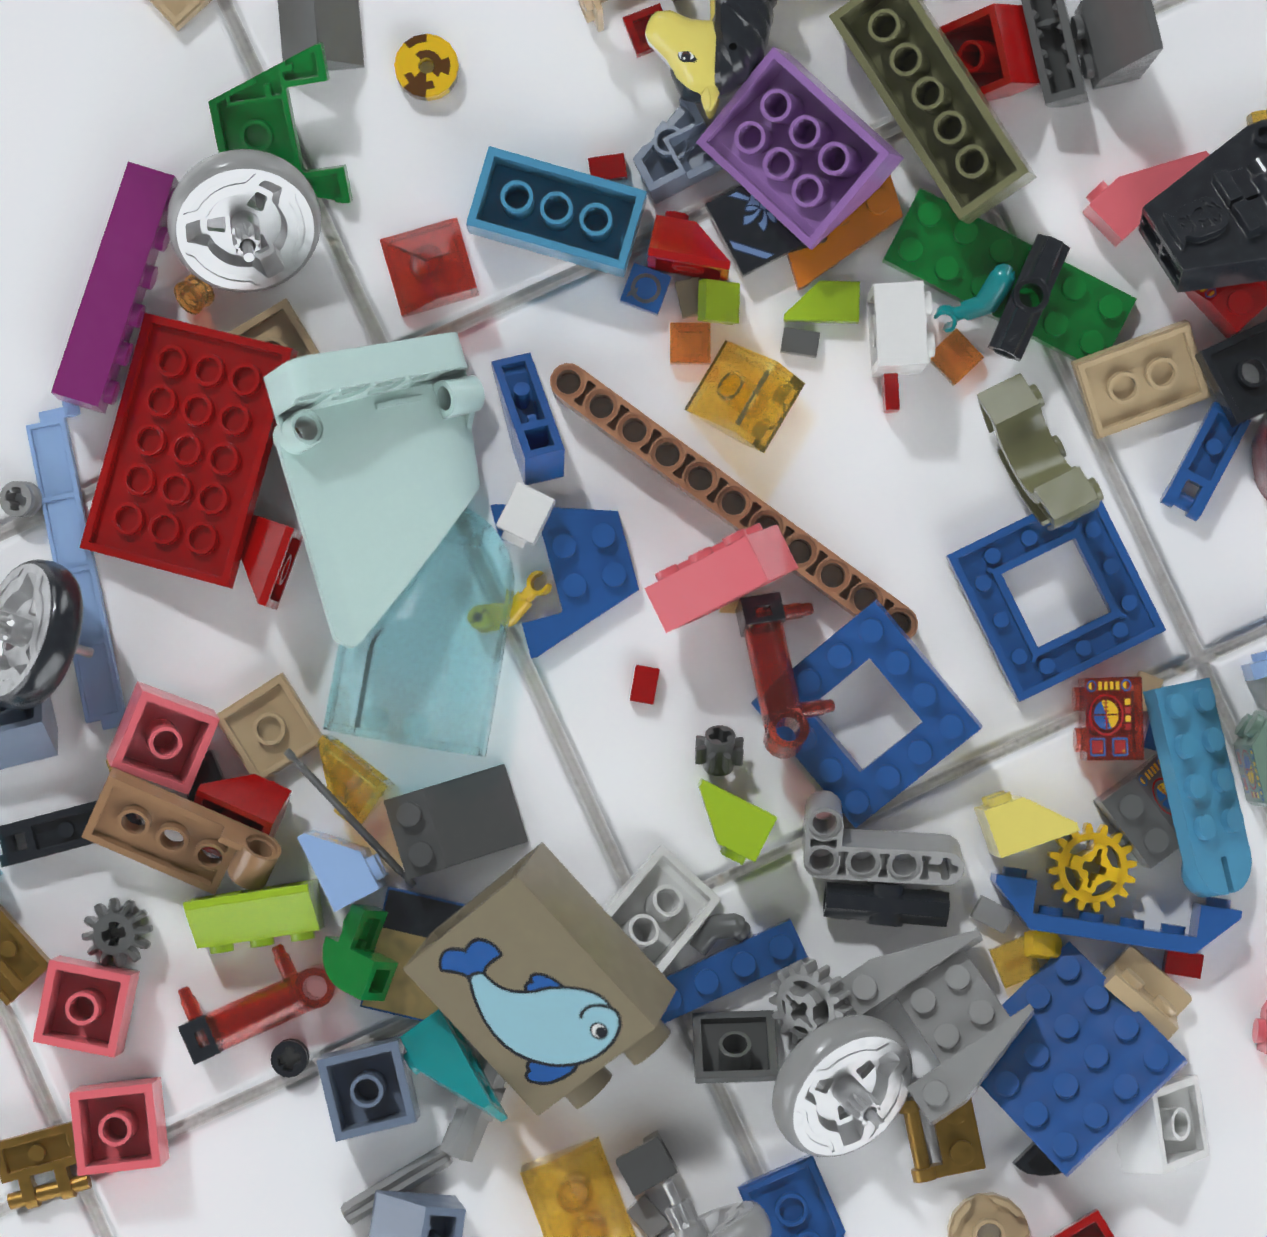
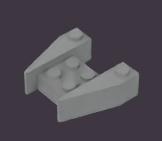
(950, 1010)

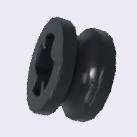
(299, 1066)

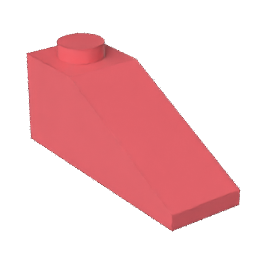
(1118, 207)

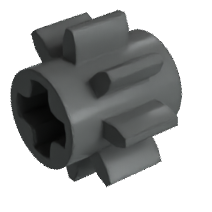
(719, 750)

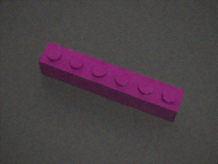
(116, 290)

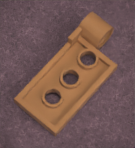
(244, 849)

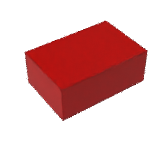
(608, 167)
(890, 393)
(644, 684)
(1183, 964)

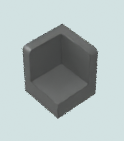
(646, 1164)

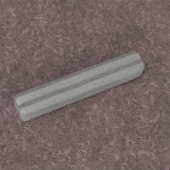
(401, 1181)

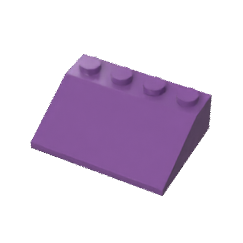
(798, 148)

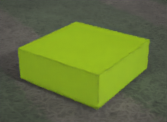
(718, 301)

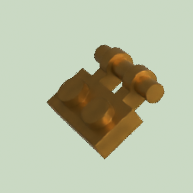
(38, 1153)

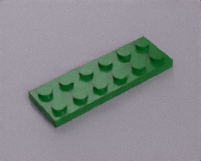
(959, 256)

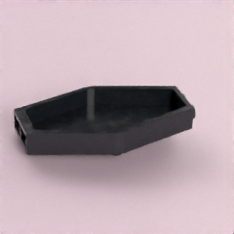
(1214, 218)

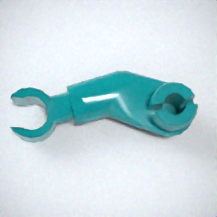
(987, 300)

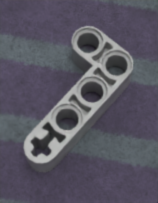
(882, 846)

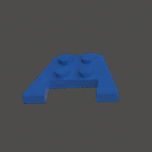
(588, 568)

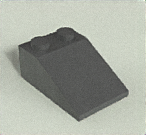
(1117, 39)
(455, 821)

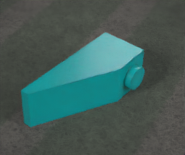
(447, 1059)

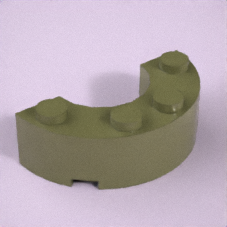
(1034, 456)

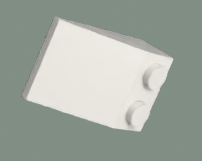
(662, 906)

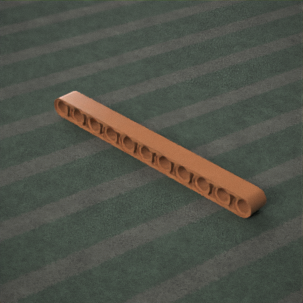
(721, 485)

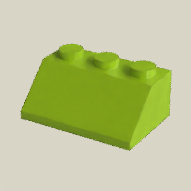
(255, 916)

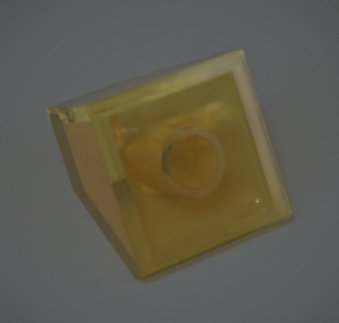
(352, 779)

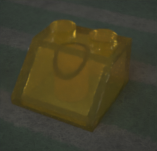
(745, 395)

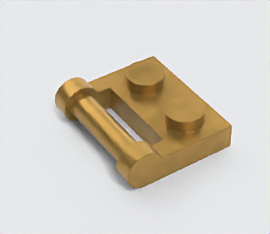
(956, 1139)

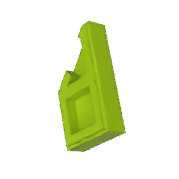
(827, 304)

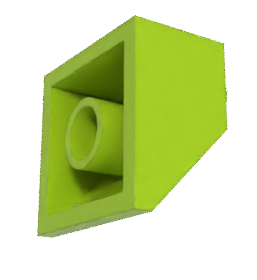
(735, 822)

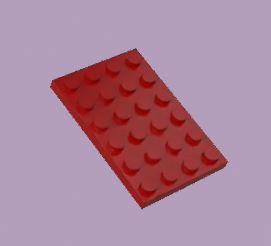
(186, 451)

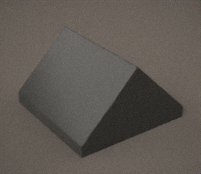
(326, 21)
(734, 1047)

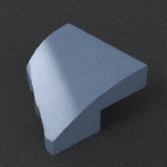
(673, 156)

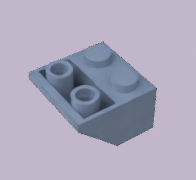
(416, 1215)

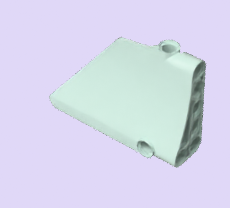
(377, 466)

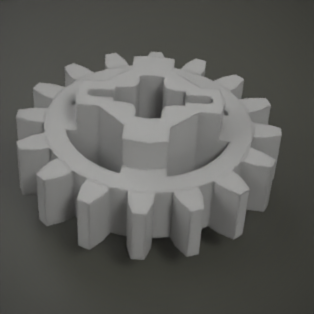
(807, 998)

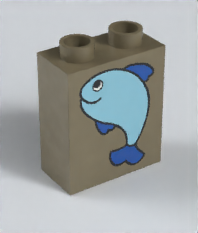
(544, 983)

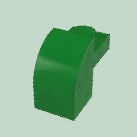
(352, 959)

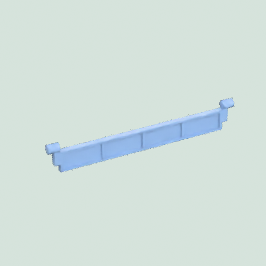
(65, 526)

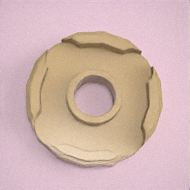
(987, 1209)

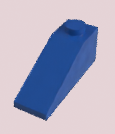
(529, 419)

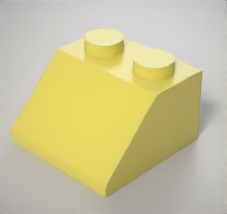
(1017, 823)

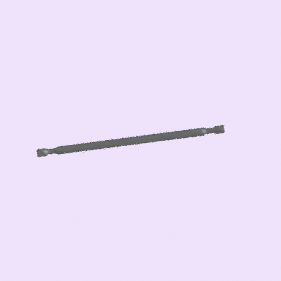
(349, 817)

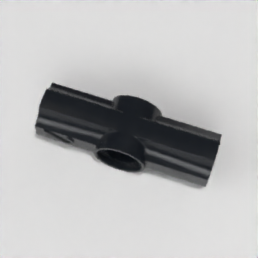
(1040, 275)
(886, 904)

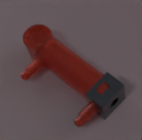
(761, 624)
(254, 1013)

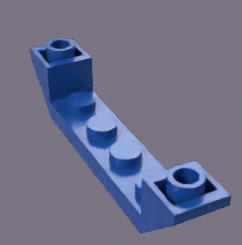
(1206, 919)

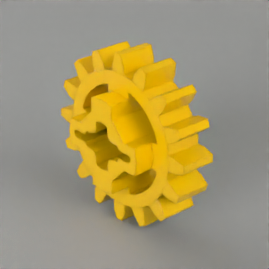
(1087, 886)

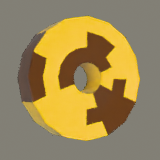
(426, 49)

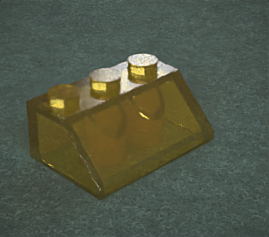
(576, 1193)

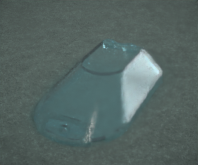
(436, 653)

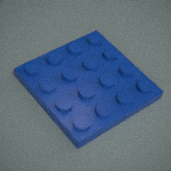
(1077, 1061)

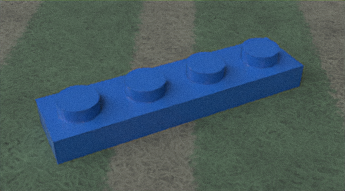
(733, 968)

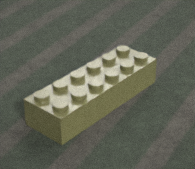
(935, 102)

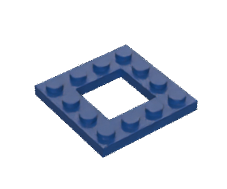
(1024, 664)
(943, 714)

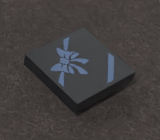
(750, 230)

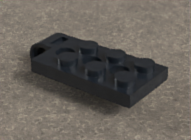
(1223, 370)

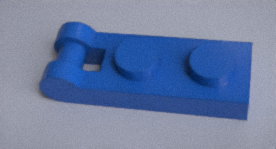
(1204, 462)

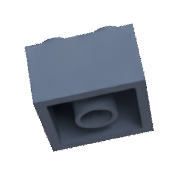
(368, 1088)

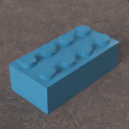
(556, 211)

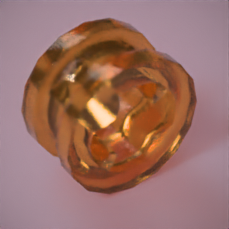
(193, 294)

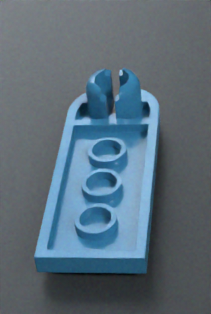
(1200, 788)

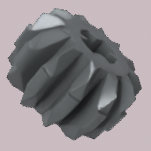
(126, 945)

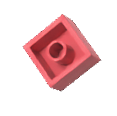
(162, 738)
(86, 1006)
(119, 1126)

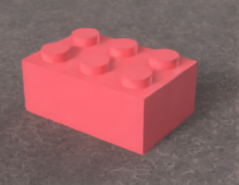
(720, 575)

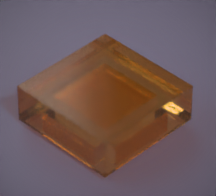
(690, 343)
(955, 357)

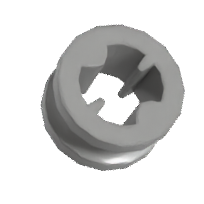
(14, 508)

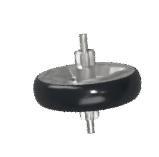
(38, 647)

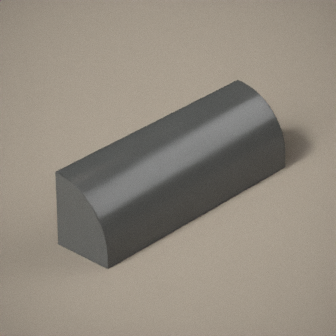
(1055, 52)

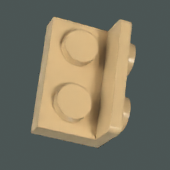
(1147, 990)

